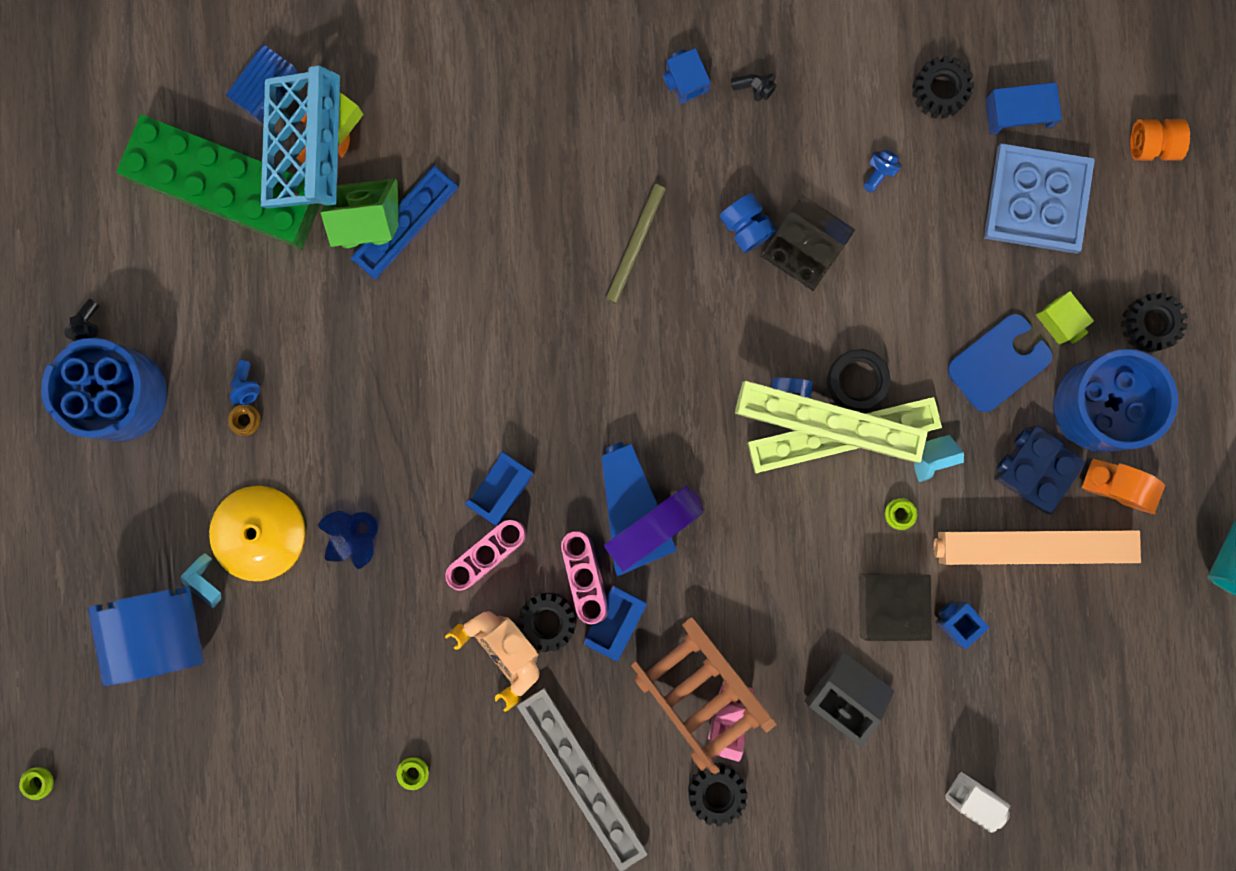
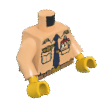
(506, 648)

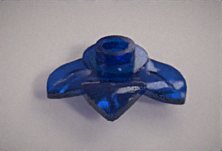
(346, 539)

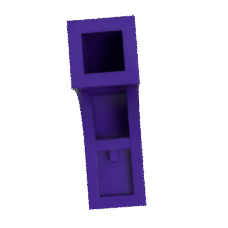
(654, 528)

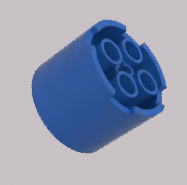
(1140, 394)
(130, 398)
(145, 636)

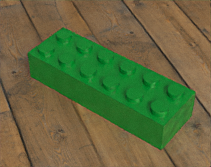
(211, 180)

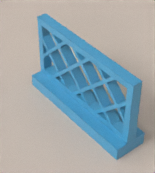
(319, 138)

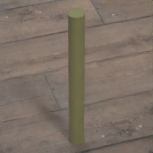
(635, 244)

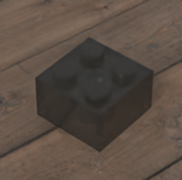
(895, 607)

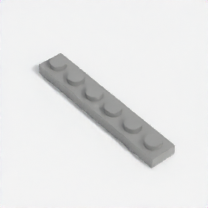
(582, 779)

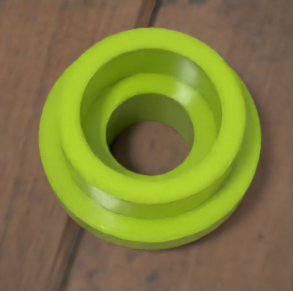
(910, 514)
(408, 782)
(28, 787)

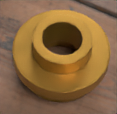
(235, 417)

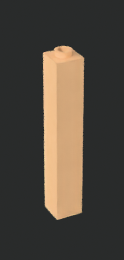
(1038, 547)

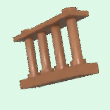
(733, 691)

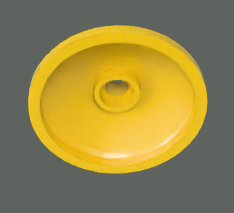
(278, 533)

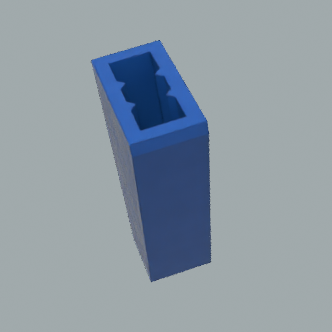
(628, 497)

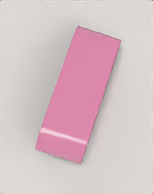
(471, 560)
(574, 565)

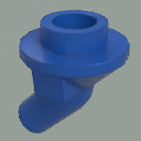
(886, 163)
(243, 391)

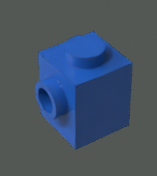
(686, 75)
(961, 623)

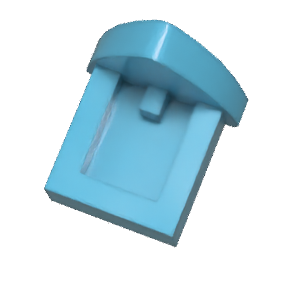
(938, 454)
(199, 585)

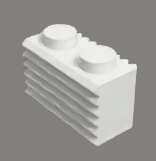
(978, 803)

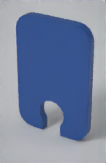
(992, 369)

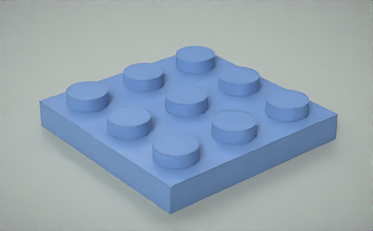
(1039, 198)

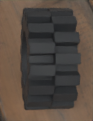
(953, 72)
(1170, 313)
(547, 602)
(731, 808)

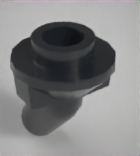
(762, 86)
(79, 325)

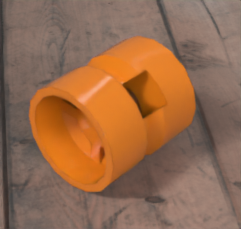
(1156, 139)

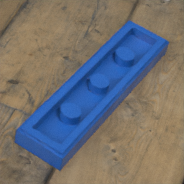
(413, 215)

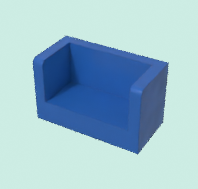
(1023, 106)
(500, 489)
(614, 632)

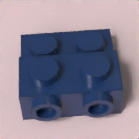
(1039, 469)

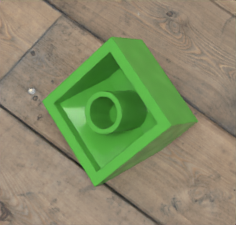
(362, 213)

